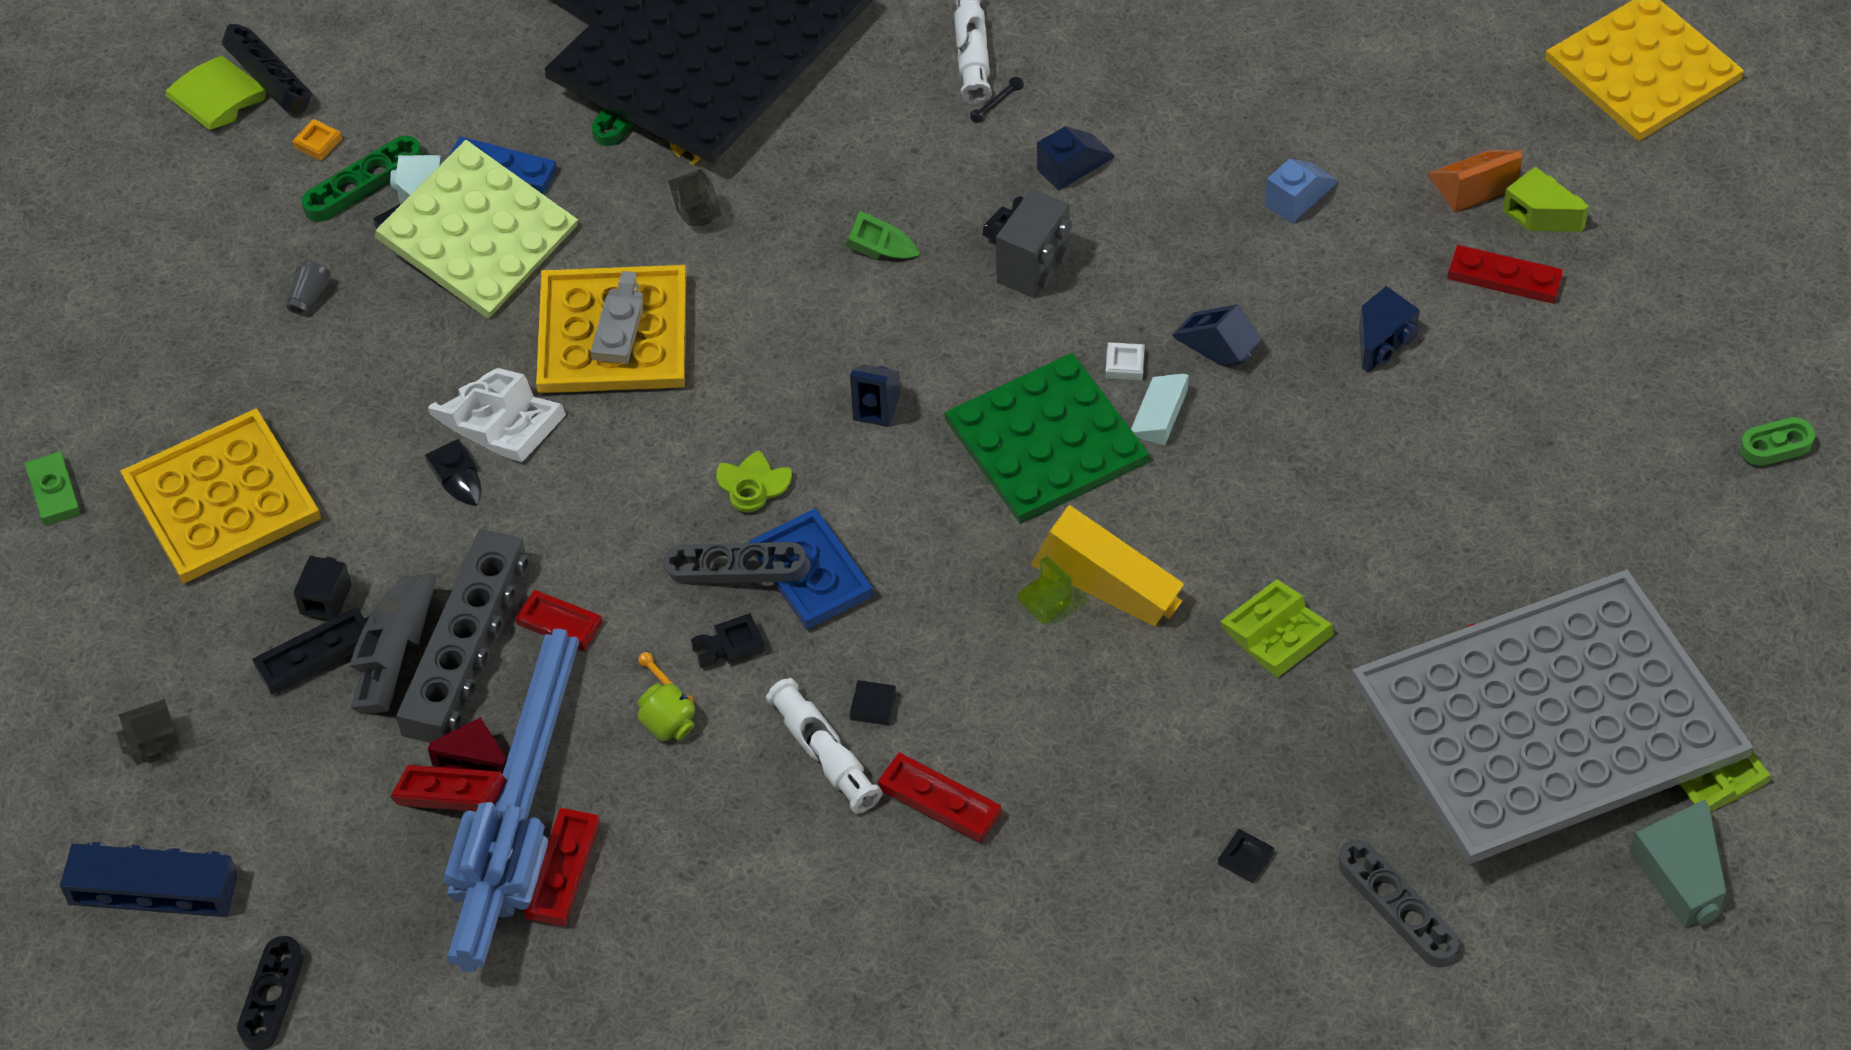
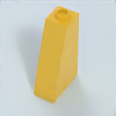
(1110, 568)

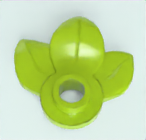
(752, 478)

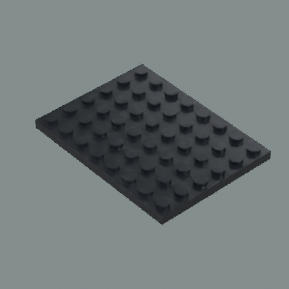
(698, 65)

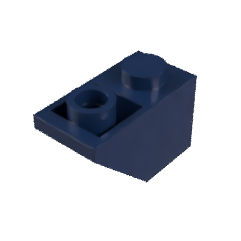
(1384, 325)

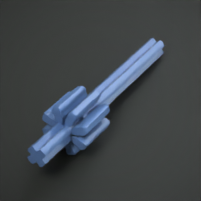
(497, 846)

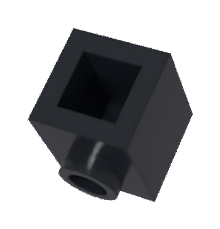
(322, 587)

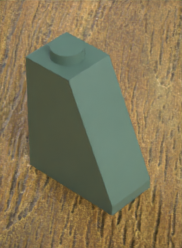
(1683, 863)

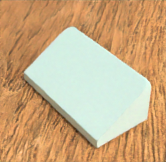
(1160, 408)

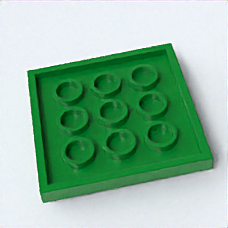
(1046, 437)

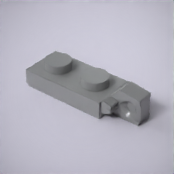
(619, 322)

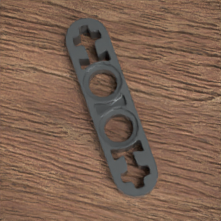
(736, 570)
(1402, 900)

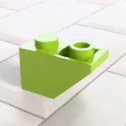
(1544, 204)

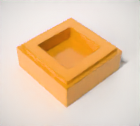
(317, 139)

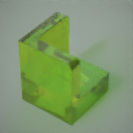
(1047, 593)

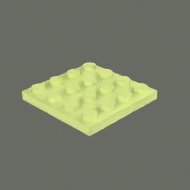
(476, 229)

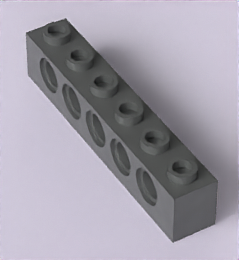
(489, 555)

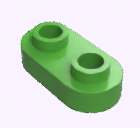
(1774, 441)

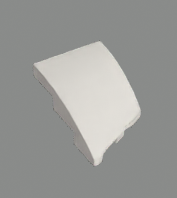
(496, 415)

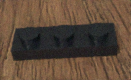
(310, 651)

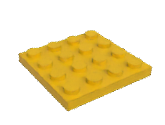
(1644, 66)
(570, 317)
(220, 495)

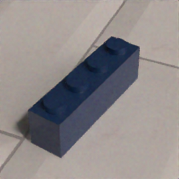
(149, 879)

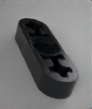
(265, 976)

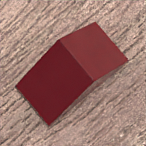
(468, 748)

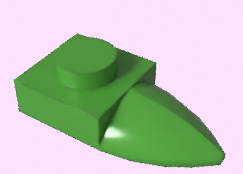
(879, 238)

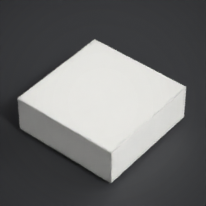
(1125, 361)

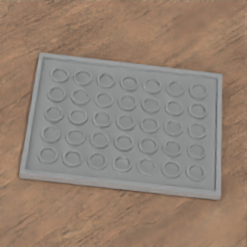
(1549, 715)

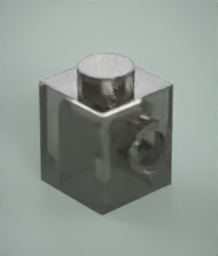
(695, 198)
(148, 733)

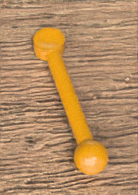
(646, 660)

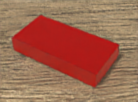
(545, 613)

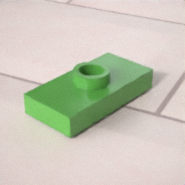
(52, 488)

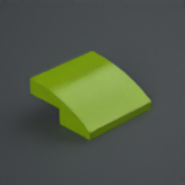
(215, 92)
(1277, 628)
(1727, 783)

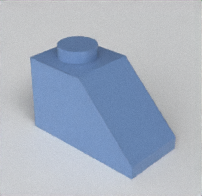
(1296, 188)

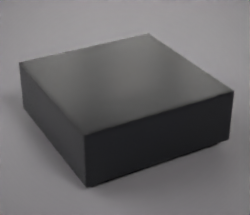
(873, 702)
(1245, 856)

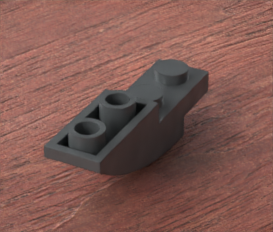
(381, 646)

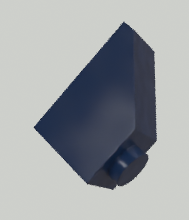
(1070, 155)
(1219, 334)
(874, 394)

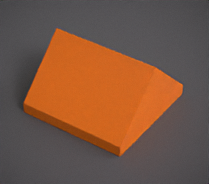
(1477, 177)

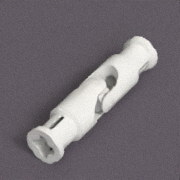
(972, 51)
(838, 763)

